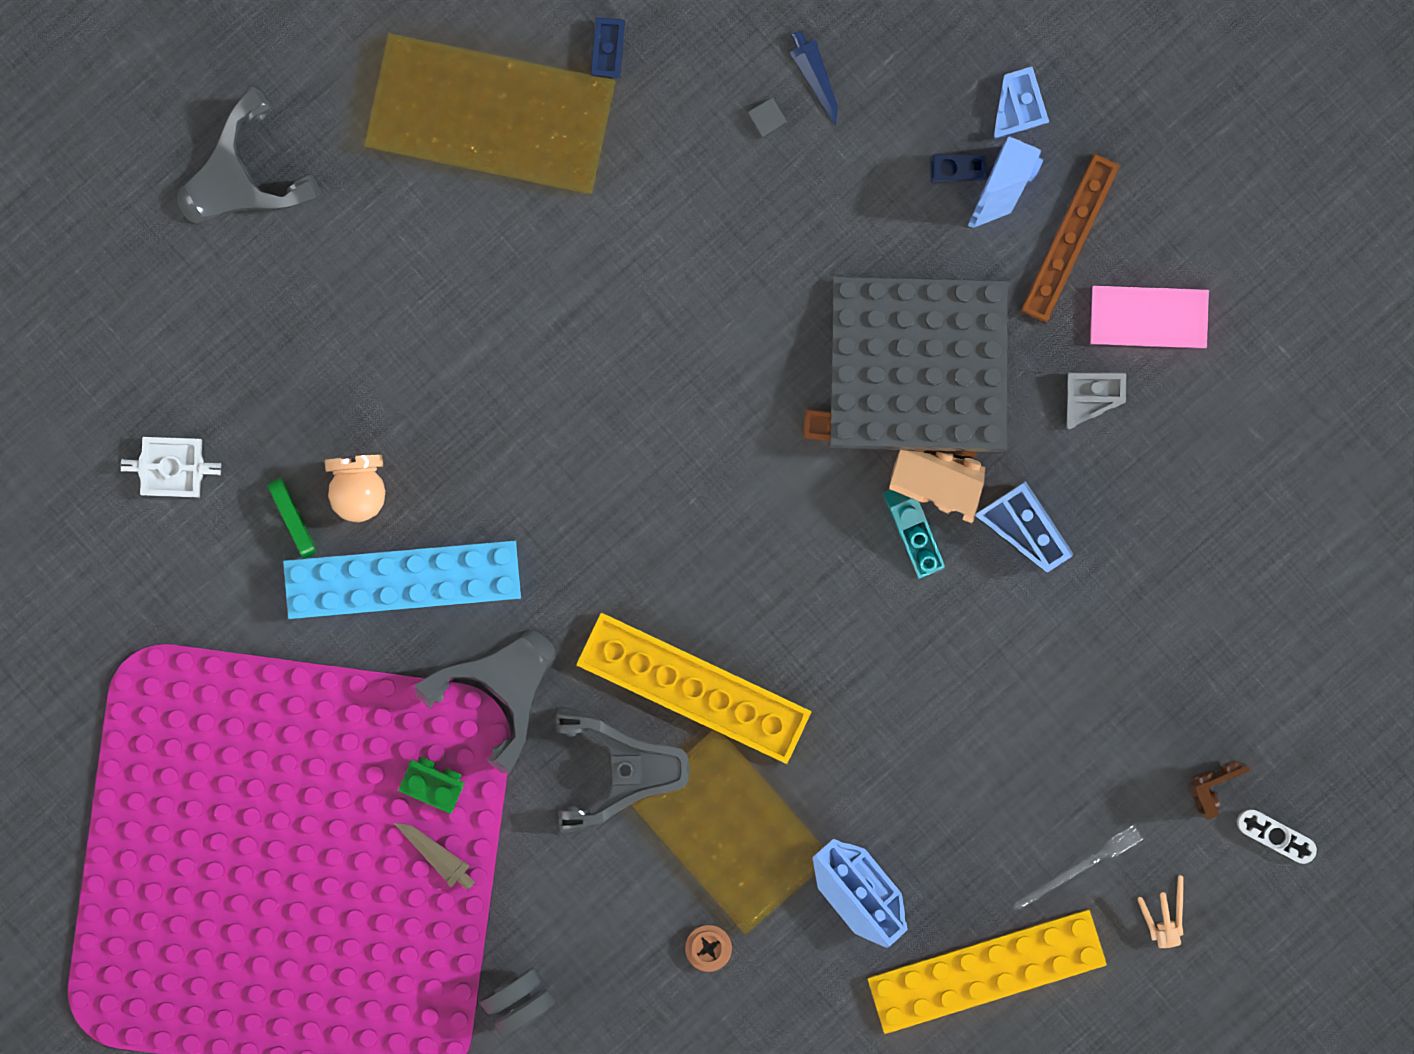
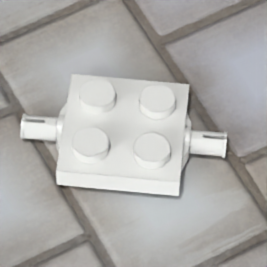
(170, 467)

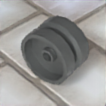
(515, 998)

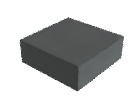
(767, 117)

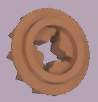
(704, 961)

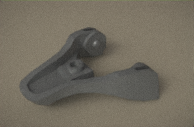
(225, 183)
(510, 676)
(636, 769)

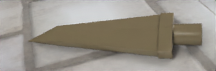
(444, 862)

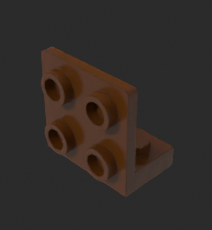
(1207, 801)

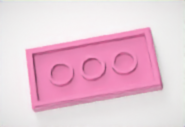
(1149, 317)

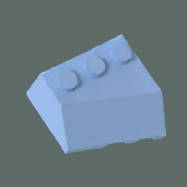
(1012, 170)

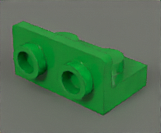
(431, 784)

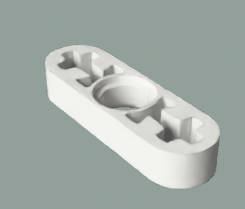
(1299, 839)

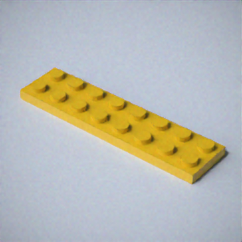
(694, 688)
(986, 971)

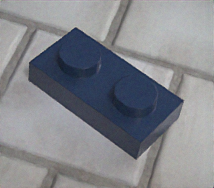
(608, 48)

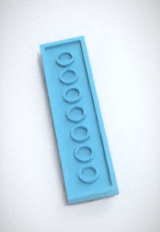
(402, 579)

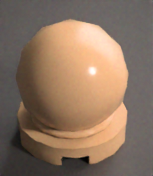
(356, 488)

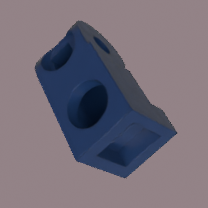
(957, 168)

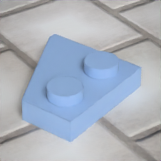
(1019, 104)

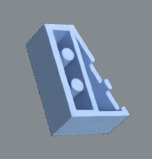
(1027, 526)

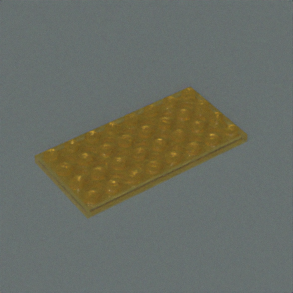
(490, 114)

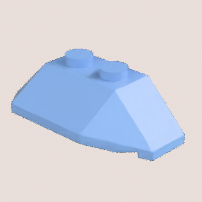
(860, 892)

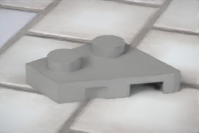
(1092, 394)

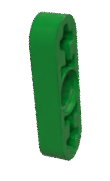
(292, 518)

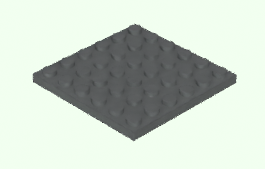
(919, 364)

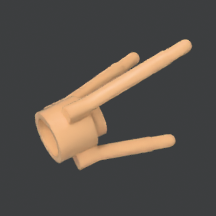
(1168, 932)

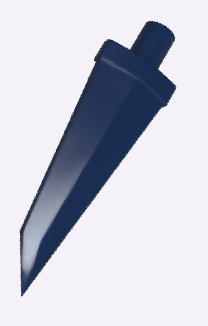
(811, 65)

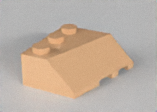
(940, 478)

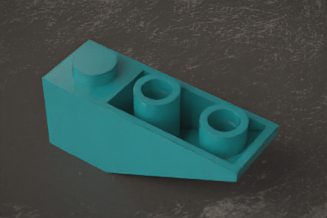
(914, 533)

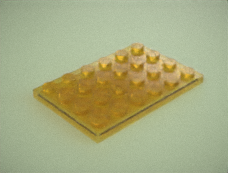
(733, 832)

